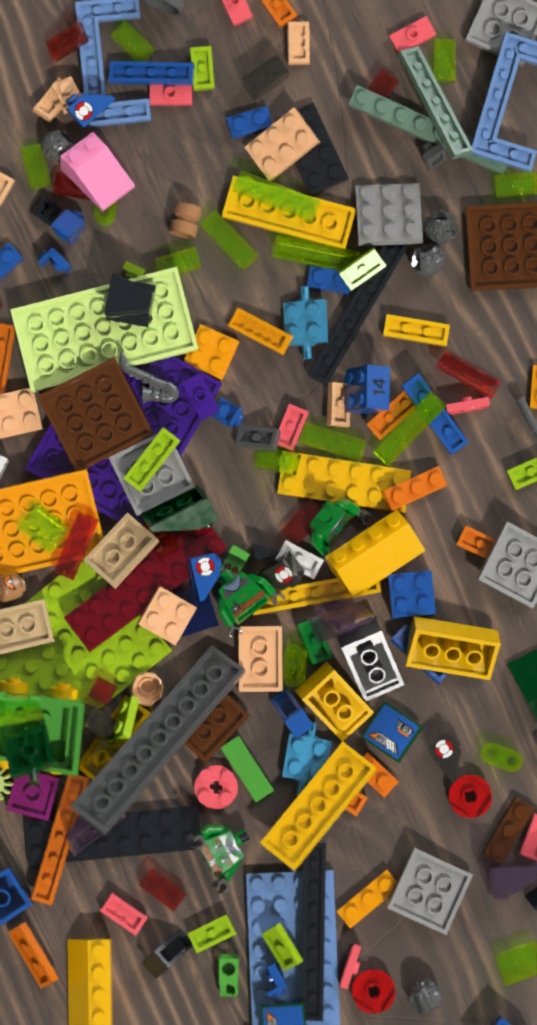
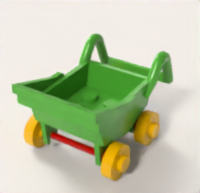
(61, 715)

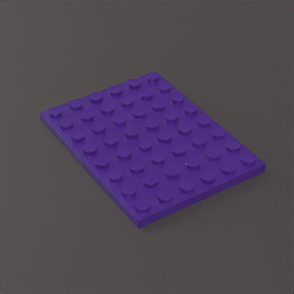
(177, 417)

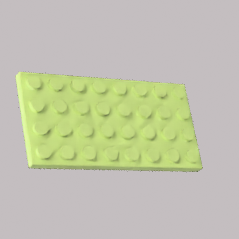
(72, 334)

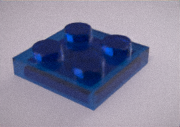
(204, 615)

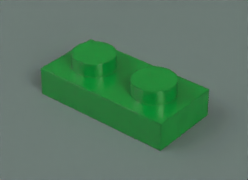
(315, 652)

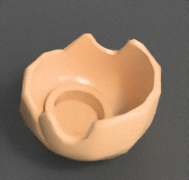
(147, 687)

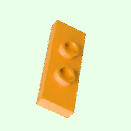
(260, 331)

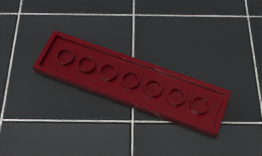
(115, 608)

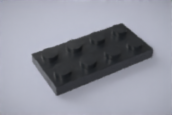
(321, 165)

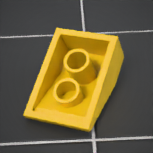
(334, 701)

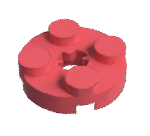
(207, 796)

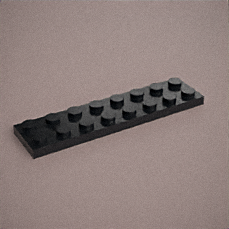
(135, 835)

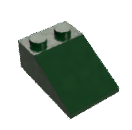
(184, 512)
(525, 676)

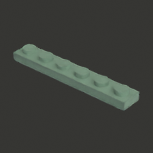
(435, 102)

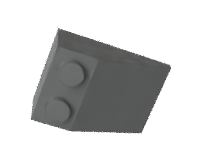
(370, 661)

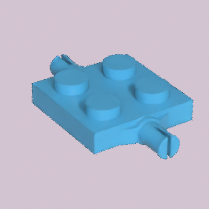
(306, 322)
(305, 757)

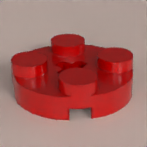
(472, 808)
(385, 988)

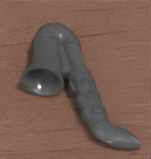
(159, 389)

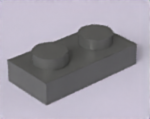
(257, 438)

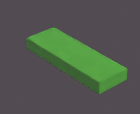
(247, 769)

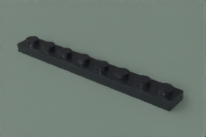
(355, 316)
(313, 932)

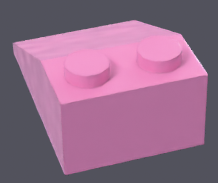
(96, 171)

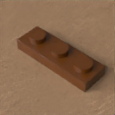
(508, 830)

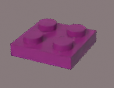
(33, 800)

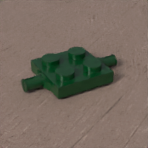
(29, 752)

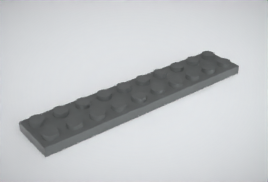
(157, 740)

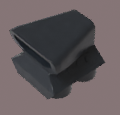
(129, 301)

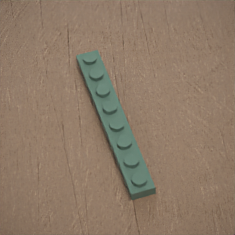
(409, 122)

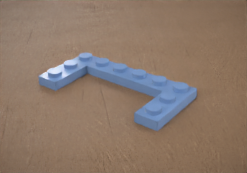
(90, 14)
(485, 141)

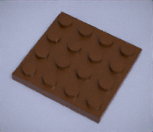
(502, 246)
(95, 414)

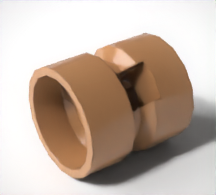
(186, 217)

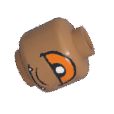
(11, 587)

